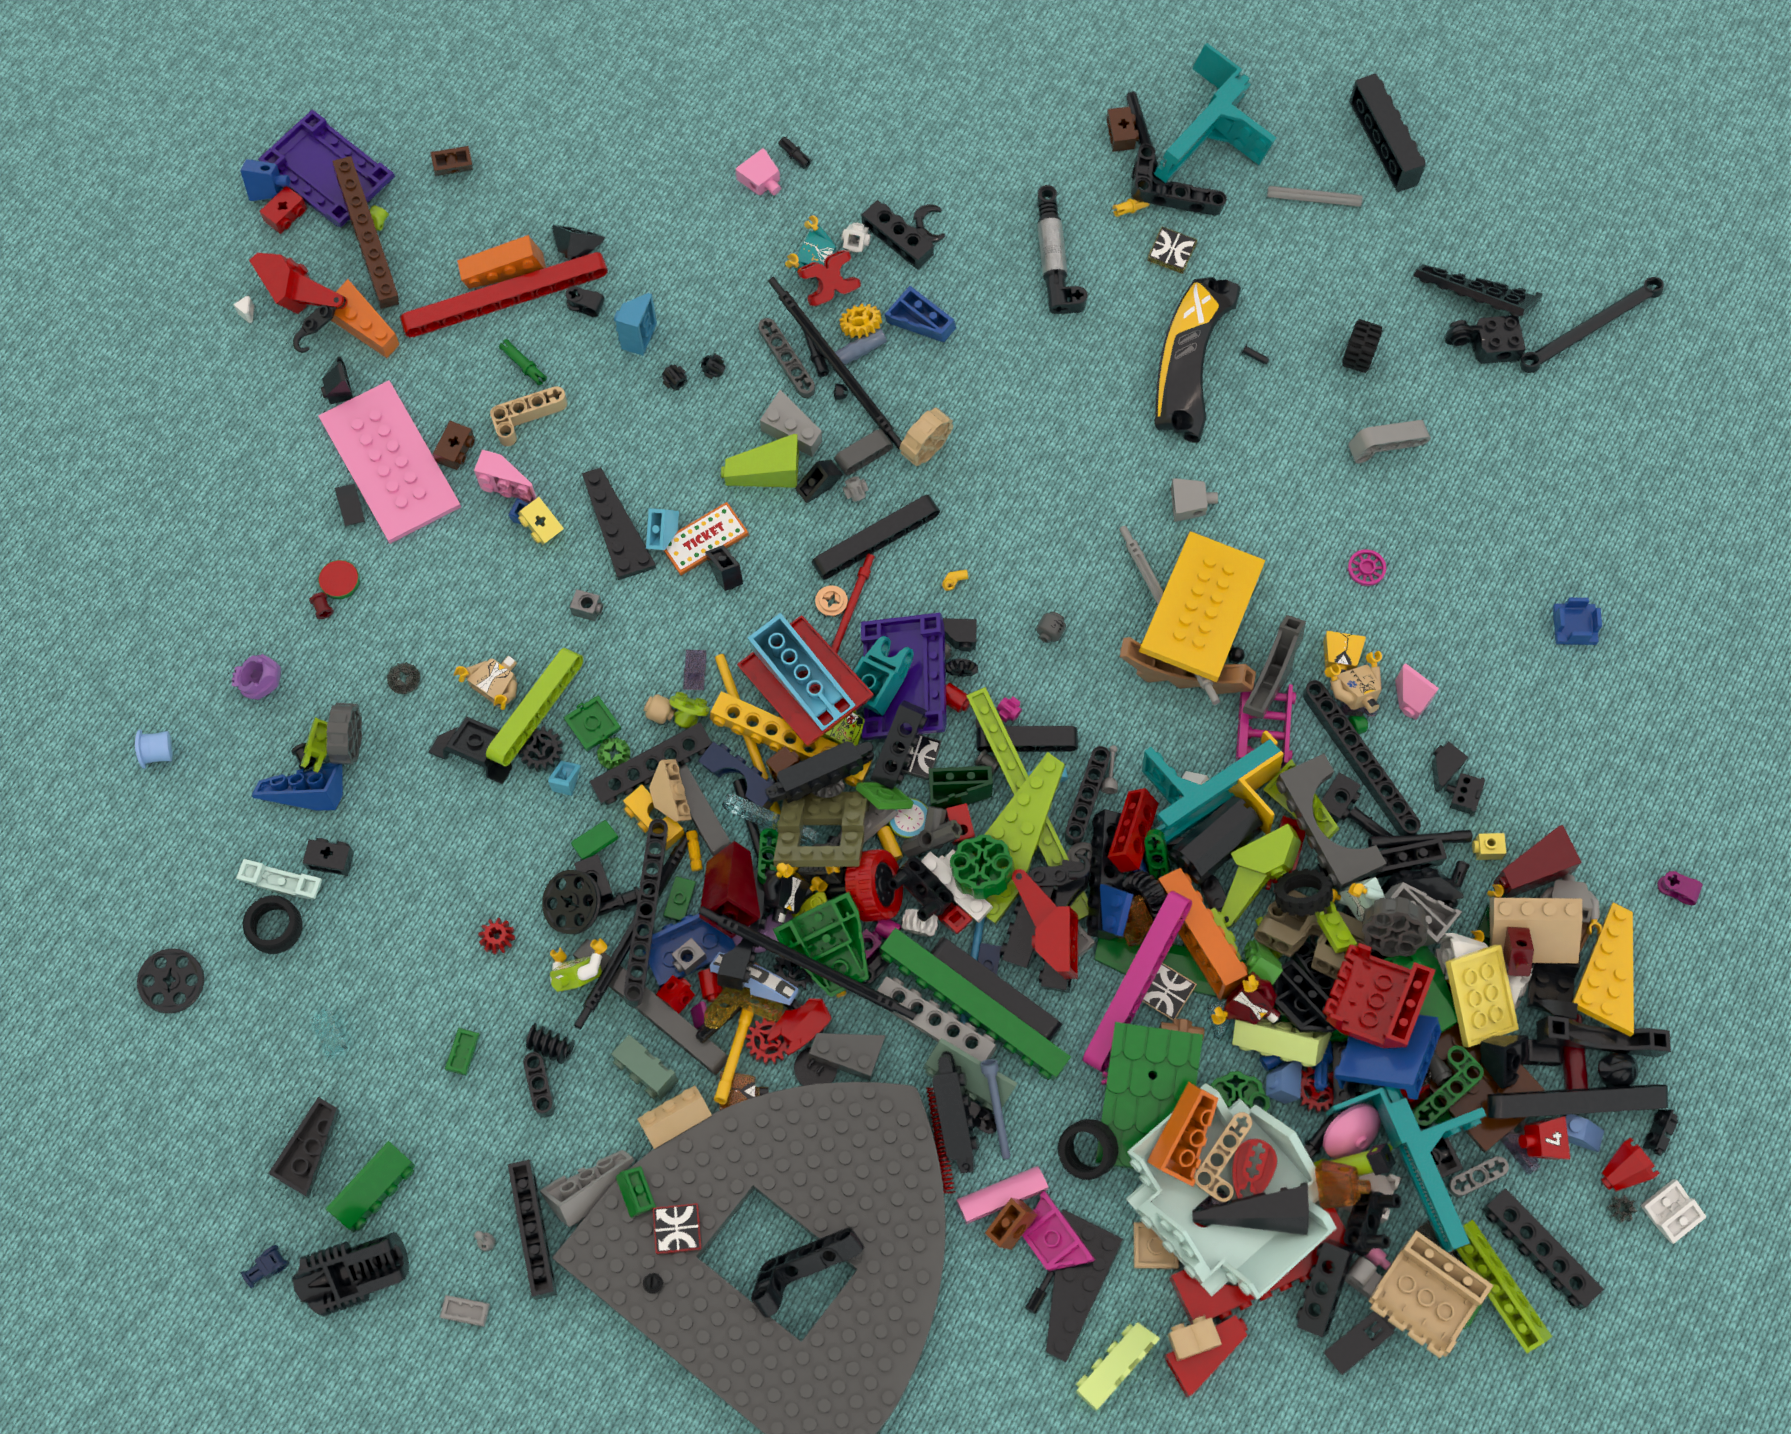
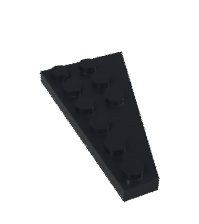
(1481, 290)

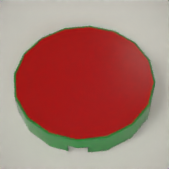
(339, 579)

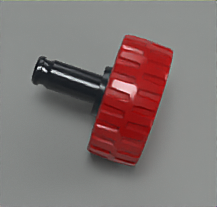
(869, 886)

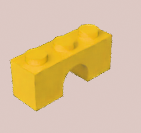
(639, 805)

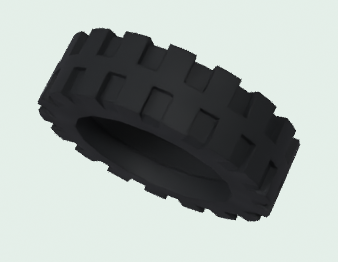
(1306, 905)

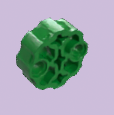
(973, 854)
(1252, 1093)

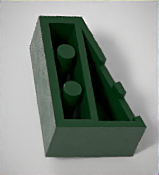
(959, 785)

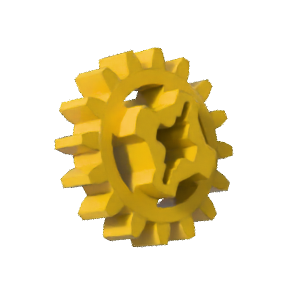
(860, 321)

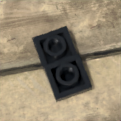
(349, 504)

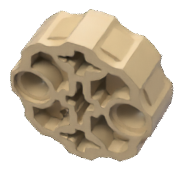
(926, 436)

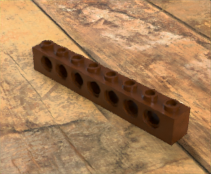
(365, 232)

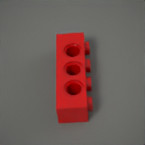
(1132, 828)

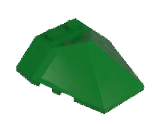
(830, 936)

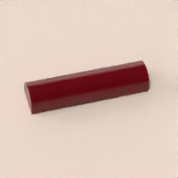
(1574, 1065)

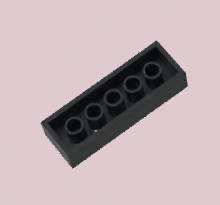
(1387, 132)

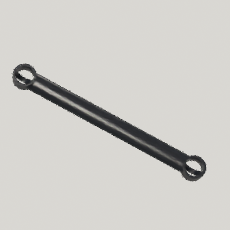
(1592, 324)

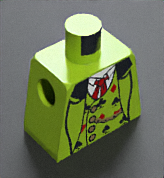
(847, 730)

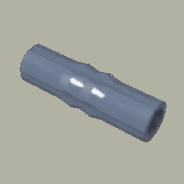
(861, 346)

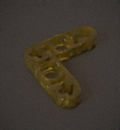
(765, 1008)

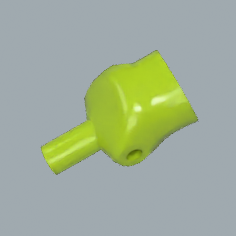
(379, 216)

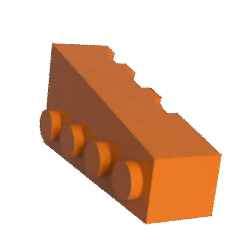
(501, 263)
(364, 322)
(1185, 1134)

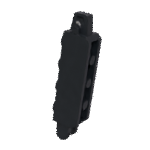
(820, 771)
(954, 1113)

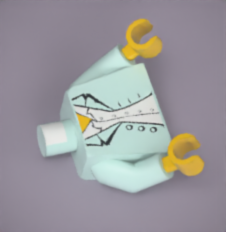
(1359, 896)

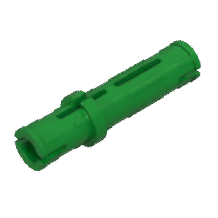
(528, 367)

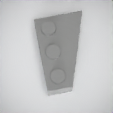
(785, 419)
(1438, 914)

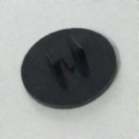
(812, 1072)

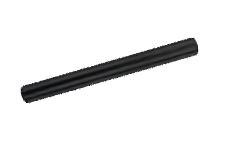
(1140, 125)

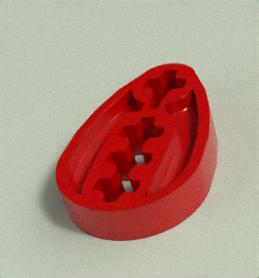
(1241, 1163)

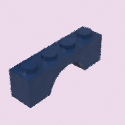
(720, 762)

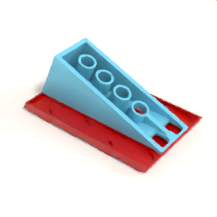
(802, 677)

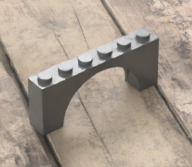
(1341, 863)

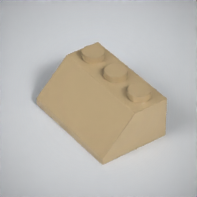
(674, 1116)

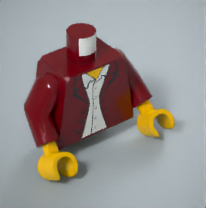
(1249, 1002)

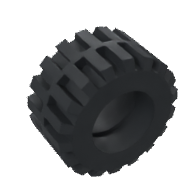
(1362, 346)

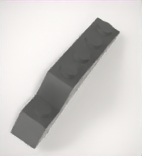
(1276, 667)

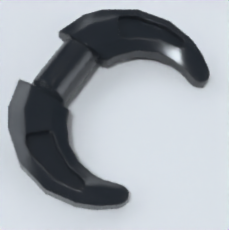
(919, 215)

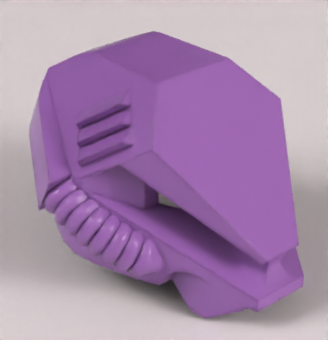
(259, 682)

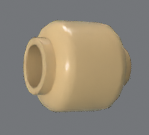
(658, 709)

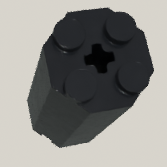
(1215, 839)

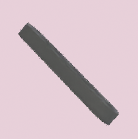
(789, 366)

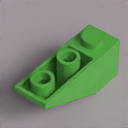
(1262, 961)

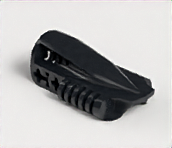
(348, 1274)

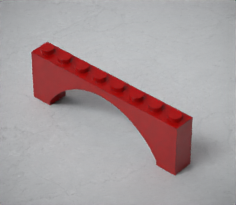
(1199, 1303)

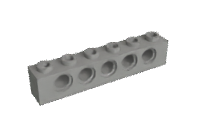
(985, 1047)

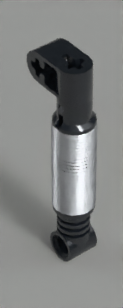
(1054, 258)

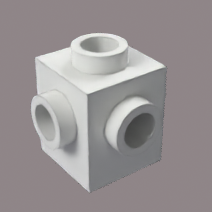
(851, 242)

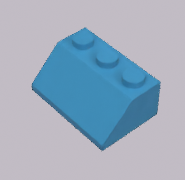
(636, 324)

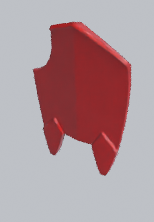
(801, 1024)

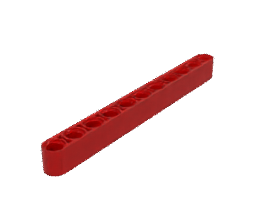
(503, 294)

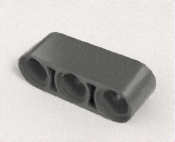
(863, 452)

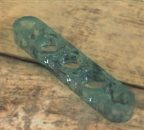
(764, 817)

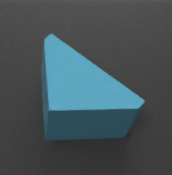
(564, 778)

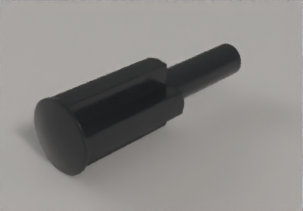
(1039, 1294)

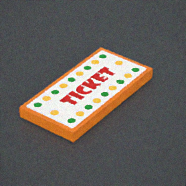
(706, 533)

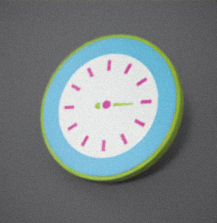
(909, 821)

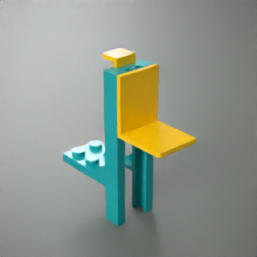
(1202, 800)

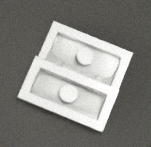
(1673, 1211)

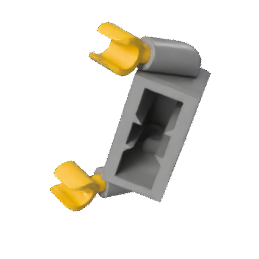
(1572, 889)

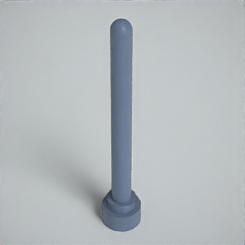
(989, 1069)

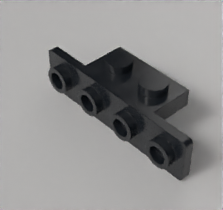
(1350, 1089)

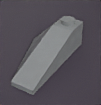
(576, 1196)

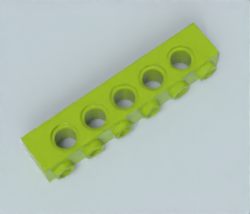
(1505, 1293)

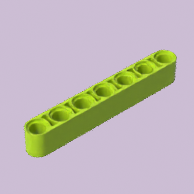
(534, 707)

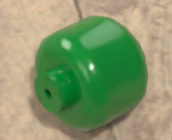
(1359, 723)

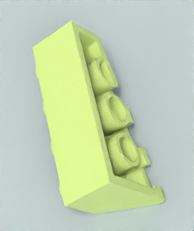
(1281, 1040)
(1116, 1366)

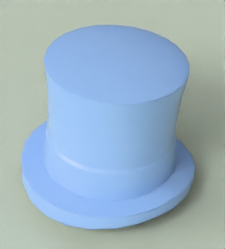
(153, 747)

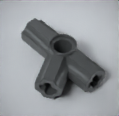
(934, 835)

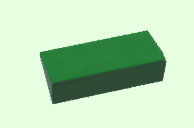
(594, 840)
(635, 1191)

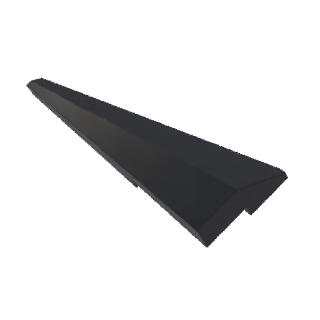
(1277, 1211)

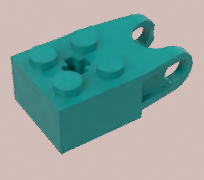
(883, 673)

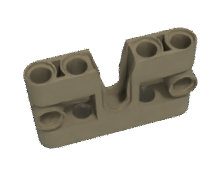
(1288, 933)

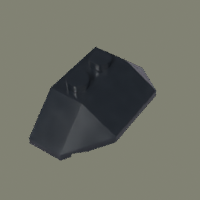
(1428, 881)
(1301, 999)

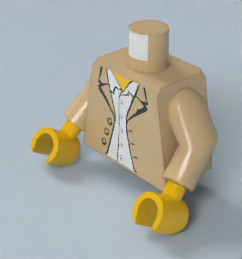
(491, 680)

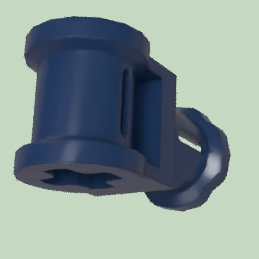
(265, 1266)

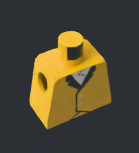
(1342, 649)

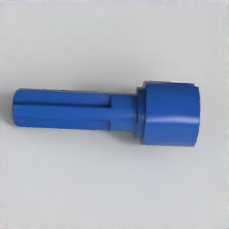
(1321, 1069)

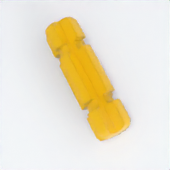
(694, 850)

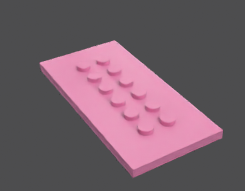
(389, 461)

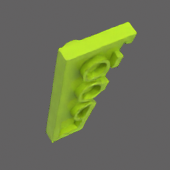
(1321, 815)

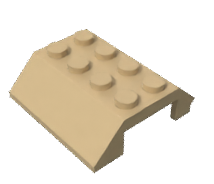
(1429, 1294)

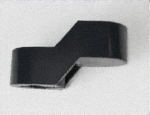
(986, 1119)

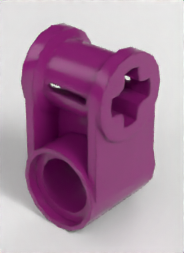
(1680, 887)

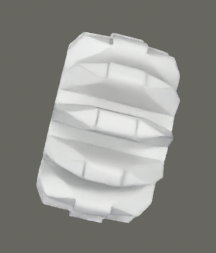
(914, 925)

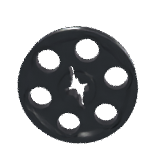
(578, 897)
(162, 987)

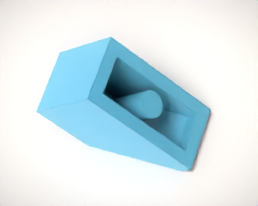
(661, 528)

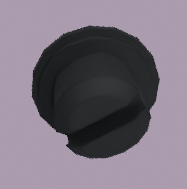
(652, 1283)

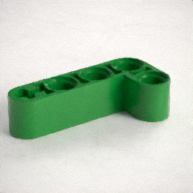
(1445, 1092)

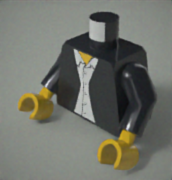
(787, 892)

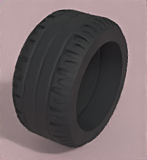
(263, 906)
(1069, 1158)

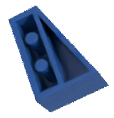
(920, 316)

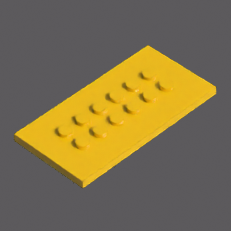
(1202, 606)

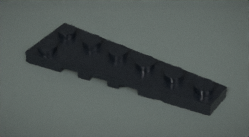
(621, 538)

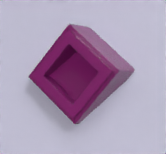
(697, 1014)

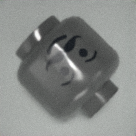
(1051, 627)

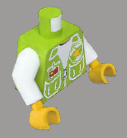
(578, 971)

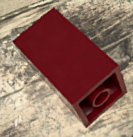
(1540, 865)
(731, 887)

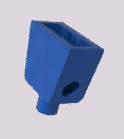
(262, 179)

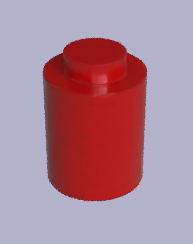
(956, 698)
(708, 985)

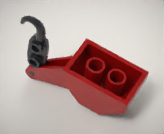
(295, 290)
(1055, 926)

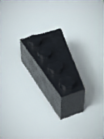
(305, 1150)

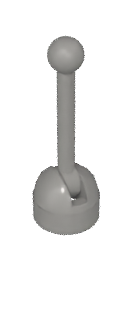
(1109, 784)
(484, 1239)

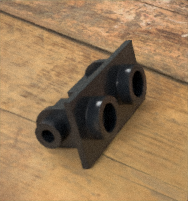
(1663, 1122)

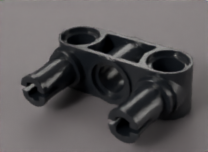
(924, 887)
(1365, 1222)

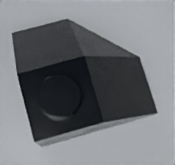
(575, 242)
(337, 383)
(1503, 1057)

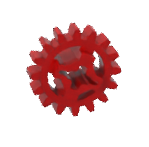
(764, 1048)
(1308, 1085)

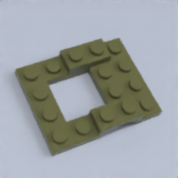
(843, 809)

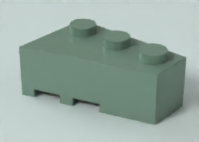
(644, 1068)

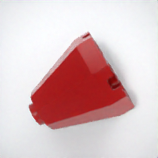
(1628, 1167)

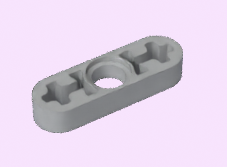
(1489, 1164)

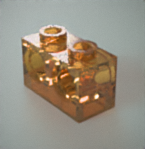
(1138, 922)

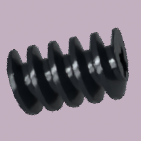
(549, 1045)

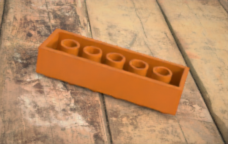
(1205, 939)

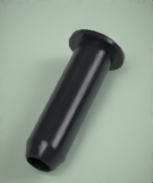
(1255, 355)

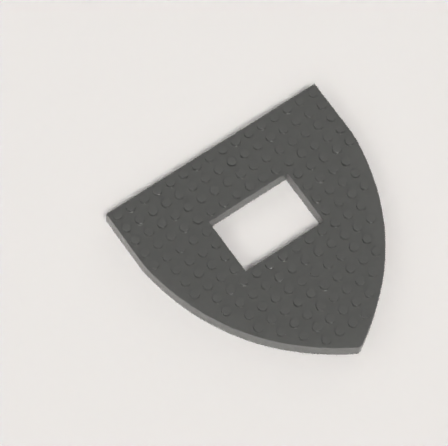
(829, 1163)

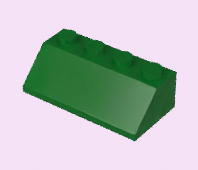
(371, 1187)

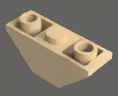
(669, 792)

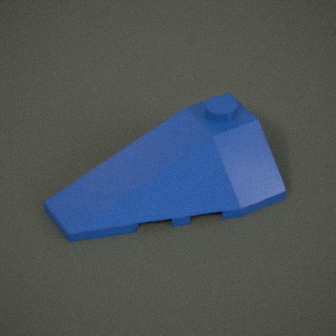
(304, 789)

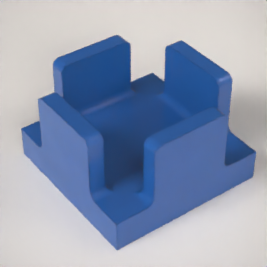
(1577, 622)

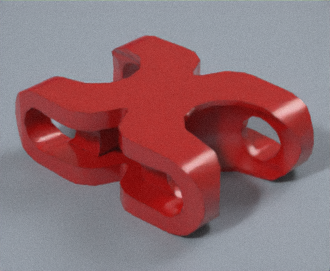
(829, 277)

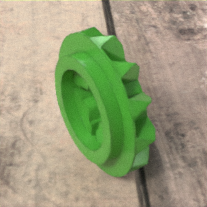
(608, 745)

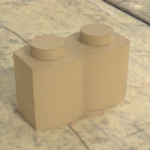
(1194, 1338)

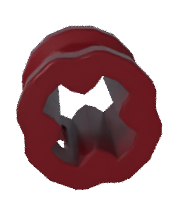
(321, 605)

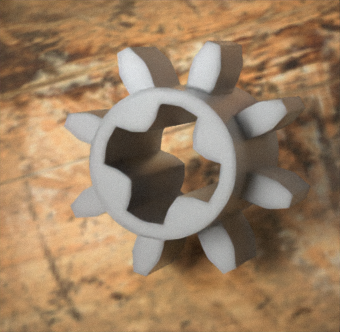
(855, 488)

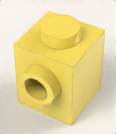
(1489, 846)

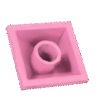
(1413, 692)

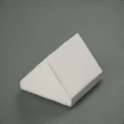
(245, 309)

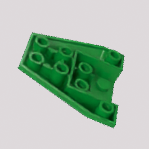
(1438, 998)

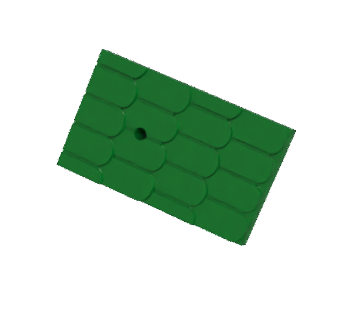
(1132, 1099)

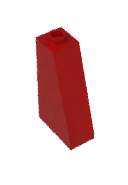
(1196, 1369)

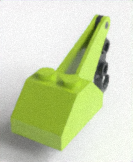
(1257, 864)

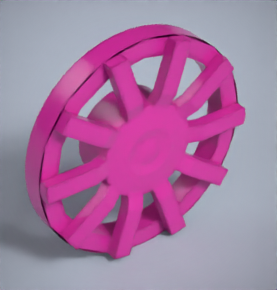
(1367, 567)

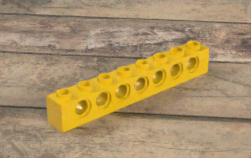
(766, 721)

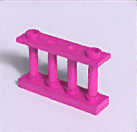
(1246, 732)

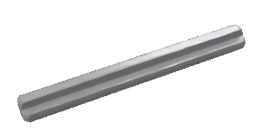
(1314, 196)

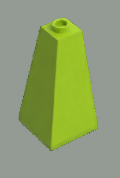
(765, 465)

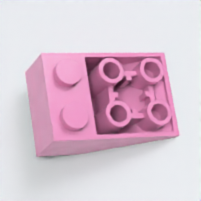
(500, 476)

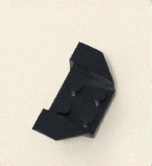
(471, 743)
(1553, 988)

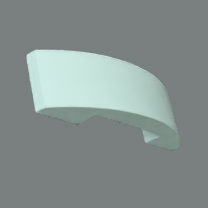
(279, 881)

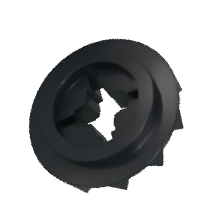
(961, 667)

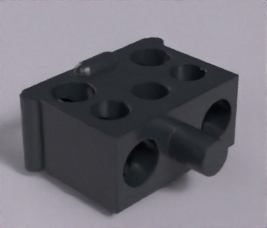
(1471, 794)

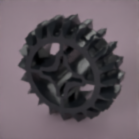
(1150, 890)

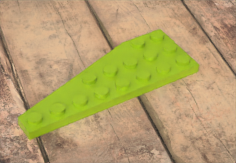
(1022, 825)

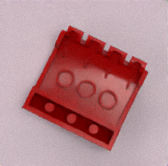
(1377, 998)

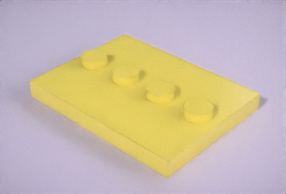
(1482, 995)

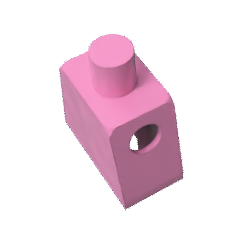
(759, 174)

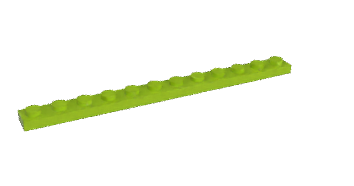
(1016, 775)

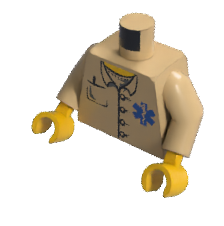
(1357, 686)

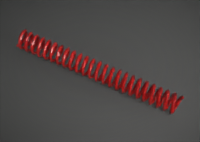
(940, 1144)

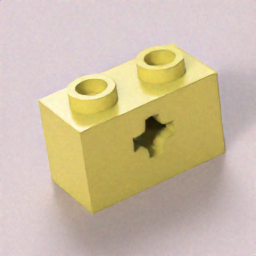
(539, 510)

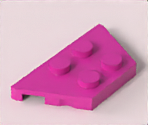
(1054, 1238)

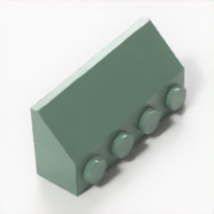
(977, 1083)

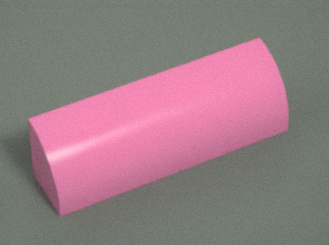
(996, 1196)

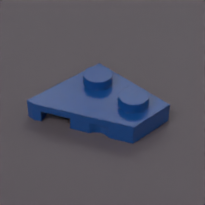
(1114, 908)

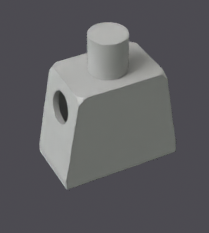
(1190, 499)

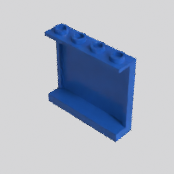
(1391, 1066)

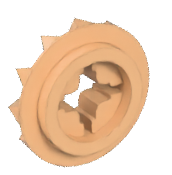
(826, 594)

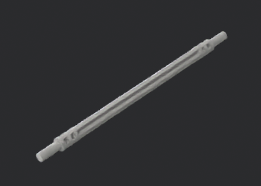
(1157, 592)

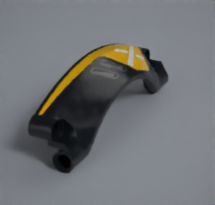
(1180, 371)

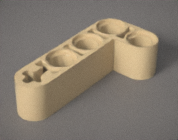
(529, 413)
(1226, 1153)

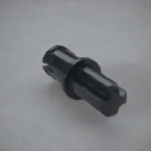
(794, 152)

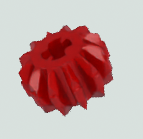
(488, 938)

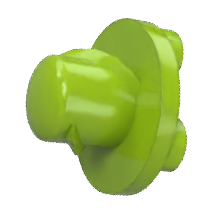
(688, 709)

